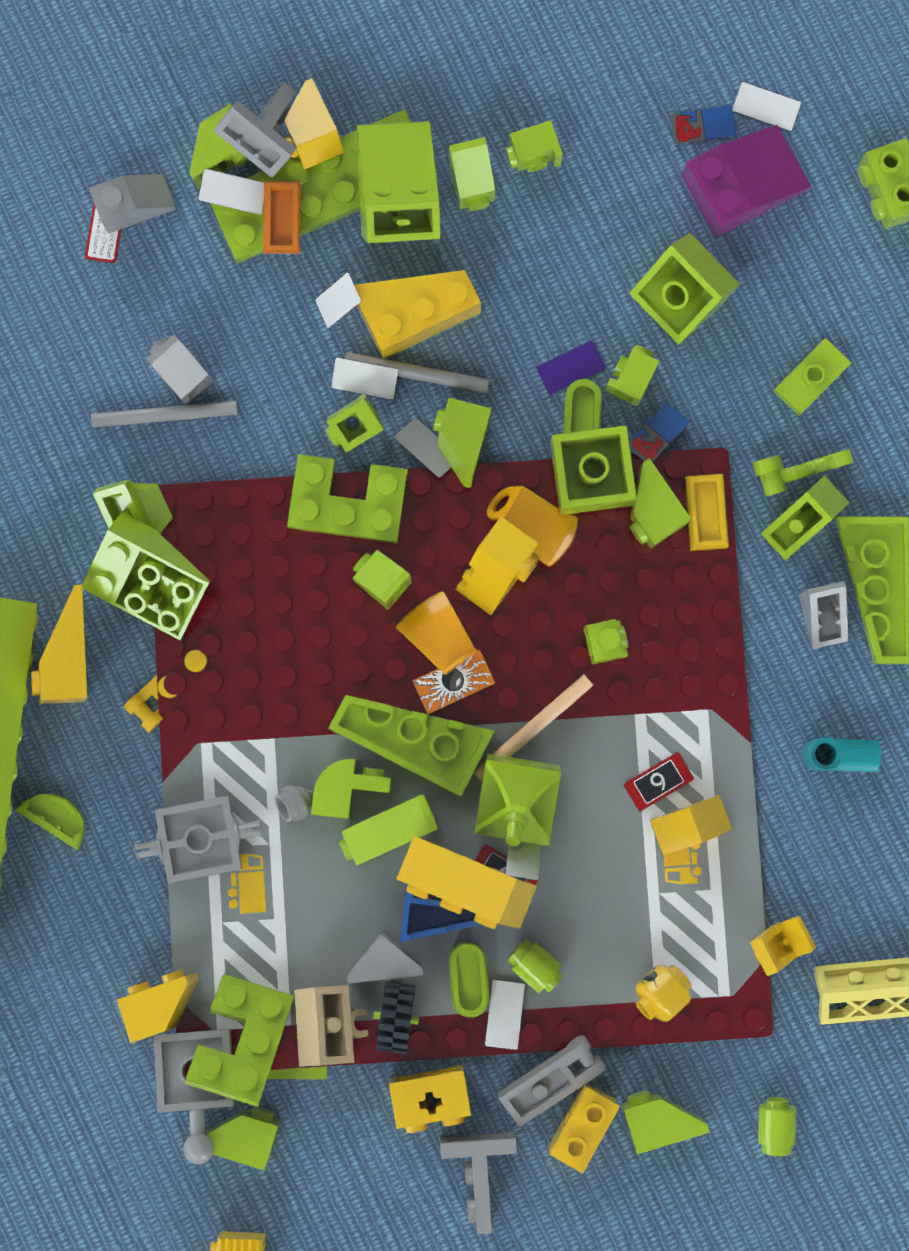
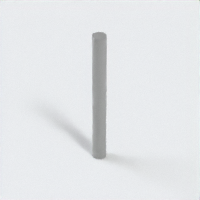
(426, 374)
(163, 414)

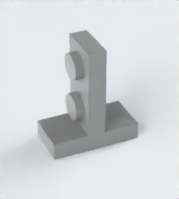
(258, 135)
(476, 1171)

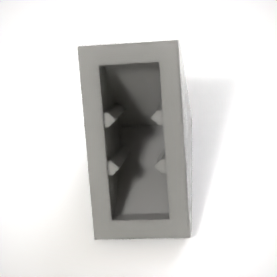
(825, 614)
(383, 962)

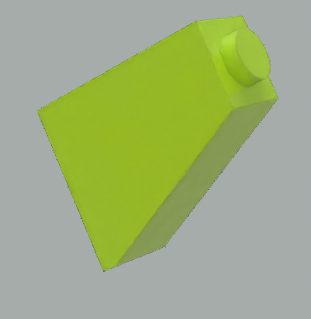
(388, 830)

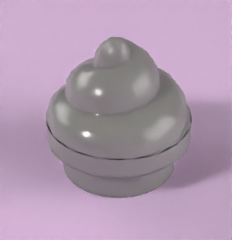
(294, 802)

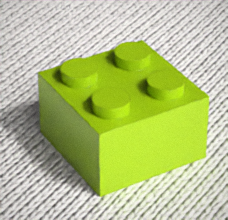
(593, 470)

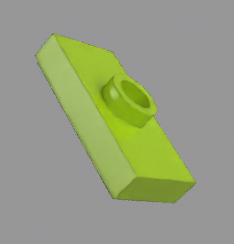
(812, 377)

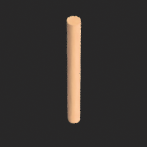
(540, 721)

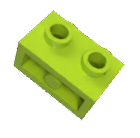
(887, 178)

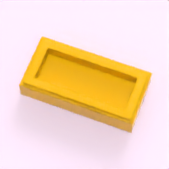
(708, 512)

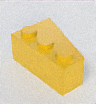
(415, 308)
(497, 564)
(465, 884)

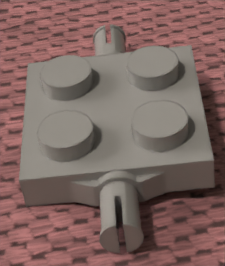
(198, 839)

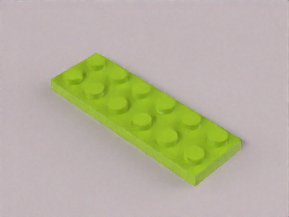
(327, 195)

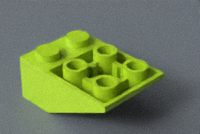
(397, 182)
(146, 576)

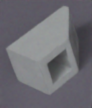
(178, 369)

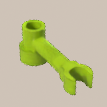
(774, 475)

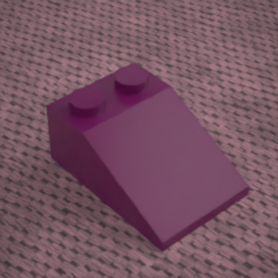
(744, 179)

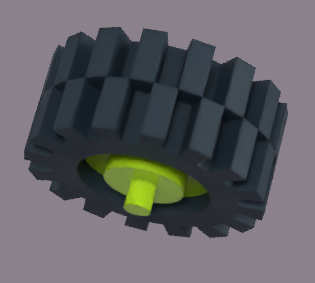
(395, 1017)

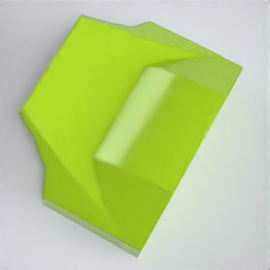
(137, 500)

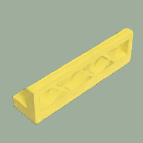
(860, 984)

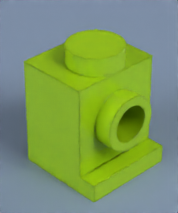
(534, 148)
(633, 375)
(350, 438)
(606, 641)

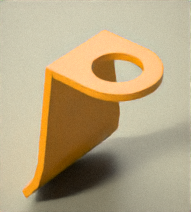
(537, 520)
(437, 633)

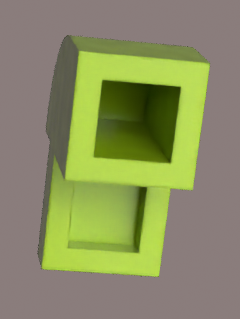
(336, 786)

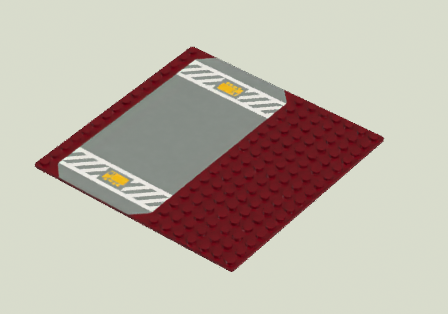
(298, 634)

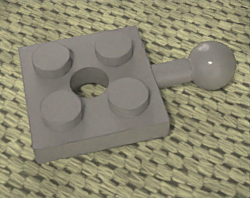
(171, 1056)

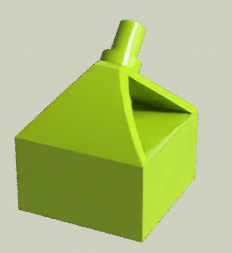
(518, 800)

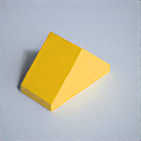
(691, 825)

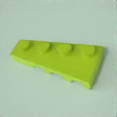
(879, 572)
(423, 744)

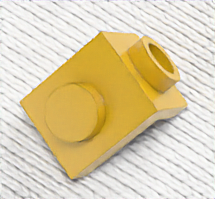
(782, 944)

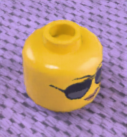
(663, 993)

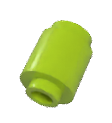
(535, 966)
(777, 1126)

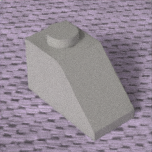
(131, 200)

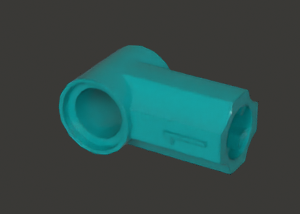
(844, 755)

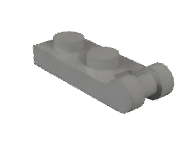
(551, 1081)

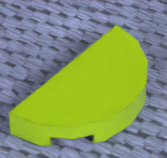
(56, 816)

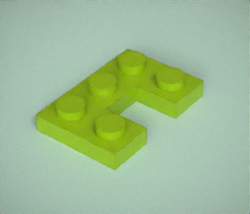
(371, 519)
(246, 1072)

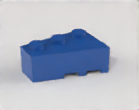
(427, 918)

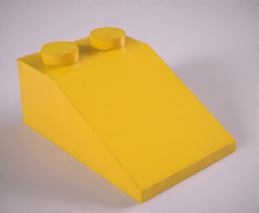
(63, 663)

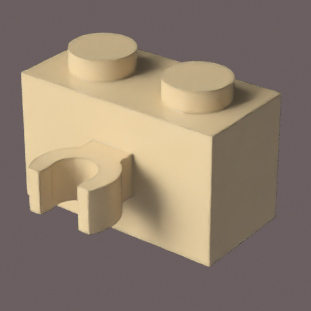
(326, 1025)

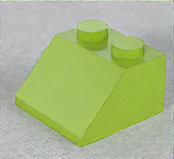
(684, 288)

